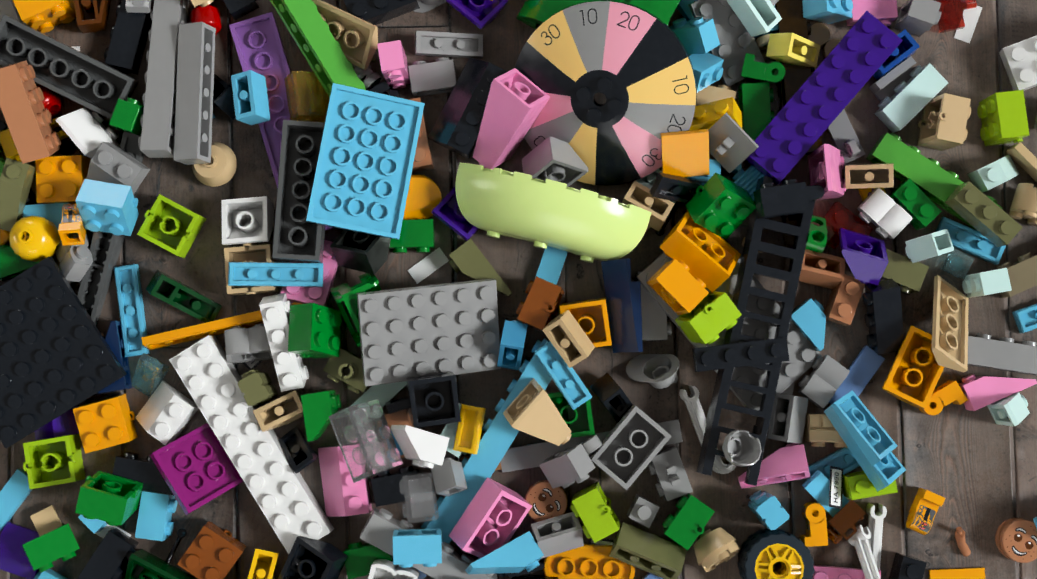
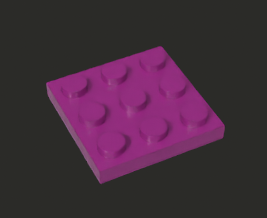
(196, 468)

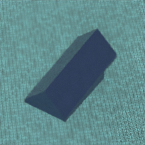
(623, 306)

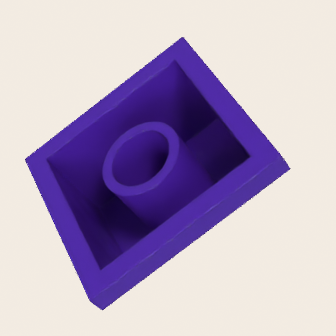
(864, 255)

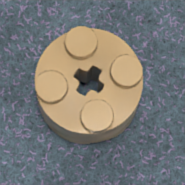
(1025, 203)

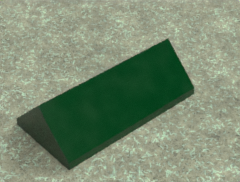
(148, 566)

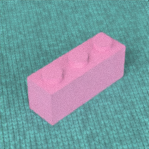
(394, 64)

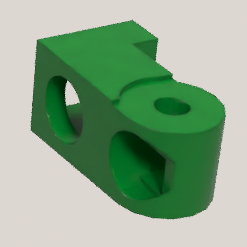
(761, 71)
(817, 235)

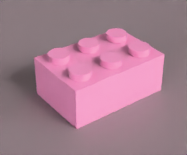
(490, 519)

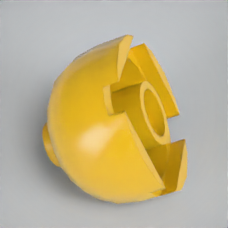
(34, 238)

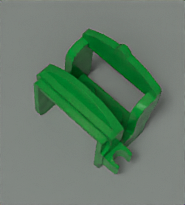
(349, 295)

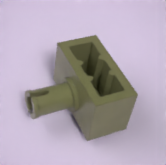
(347, 369)

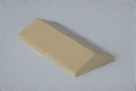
(355, 35)
(950, 326)

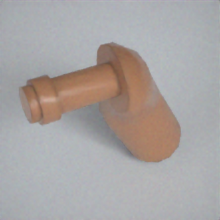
(961, 543)

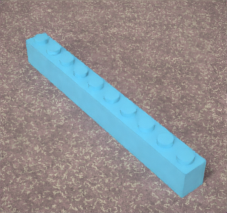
(491, 449)

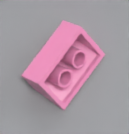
(340, 493)

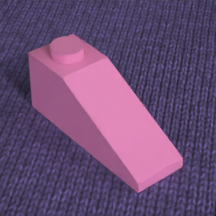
(987, 390)
(781, 466)

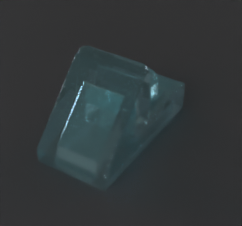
(149, 374)

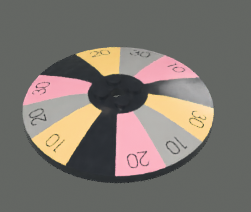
(633, 63)

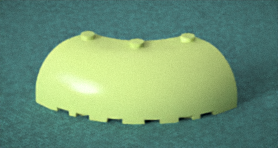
(548, 213)

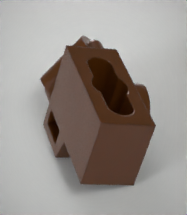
(844, 521)

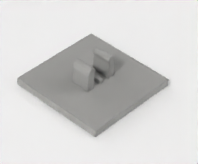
(729, 143)

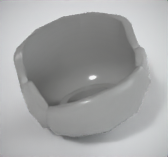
(741, 448)

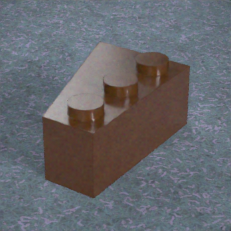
(92, 14)

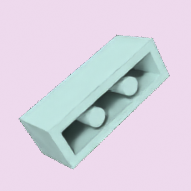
(910, 97)

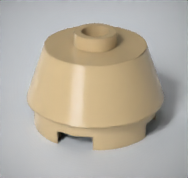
(221, 168)
(715, 548)

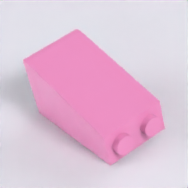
(507, 117)

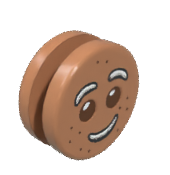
(545, 501)
(1017, 540)

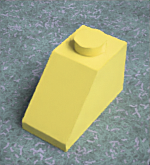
(793, 49)

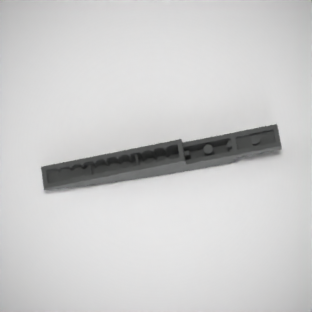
(105, 252)

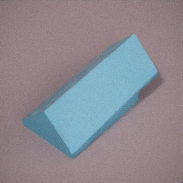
(865, 440)

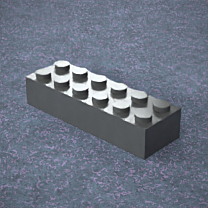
(64, 67)
(293, 236)

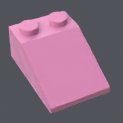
(826, 170)

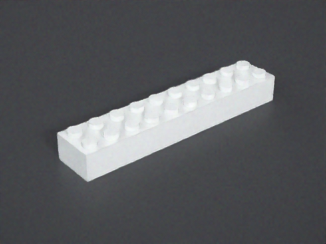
(254, 453)

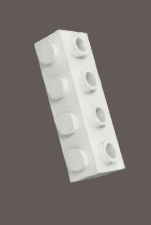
(288, 365)

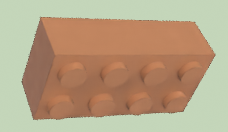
(26, 114)

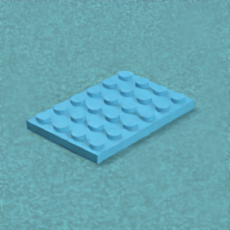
(365, 161)

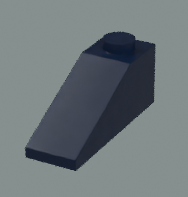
(115, 342)

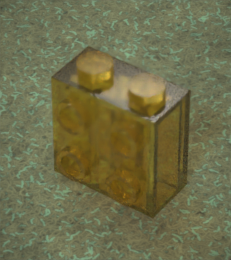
(306, 97)

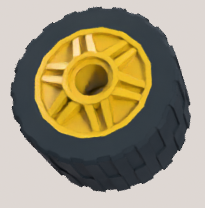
(772, 546)

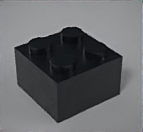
(433, 400)

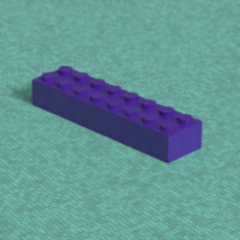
(823, 97)

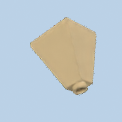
(537, 415)

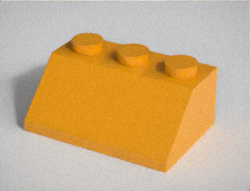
(702, 251)
(914, 370)

